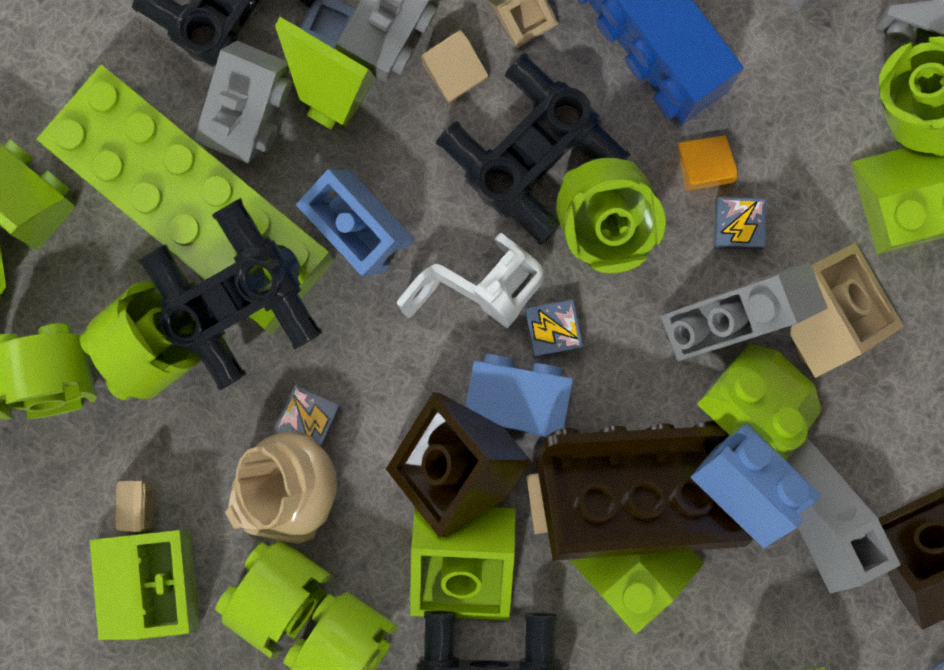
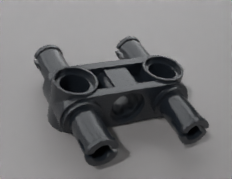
(181, 20)
(531, 147)
(230, 295)
(440, 645)

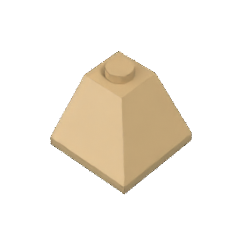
(855, 317)

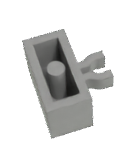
(381, 34)
(243, 102)

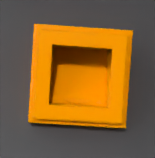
(707, 163)

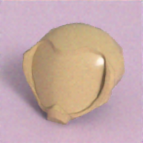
(283, 488)

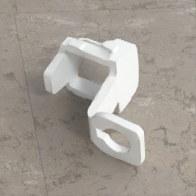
(492, 294)

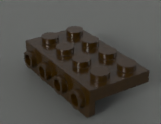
(631, 492)

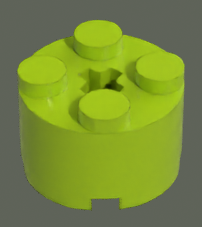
(914, 95)
(604, 189)
(131, 347)
(44, 373)
(273, 597)
(344, 639)

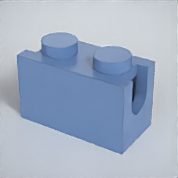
(354, 221)
(519, 398)
(755, 486)

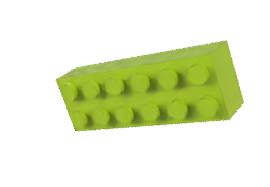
(168, 181)

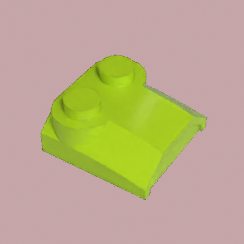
(766, 395)

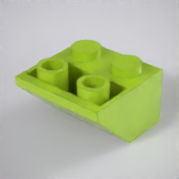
(144, 585)

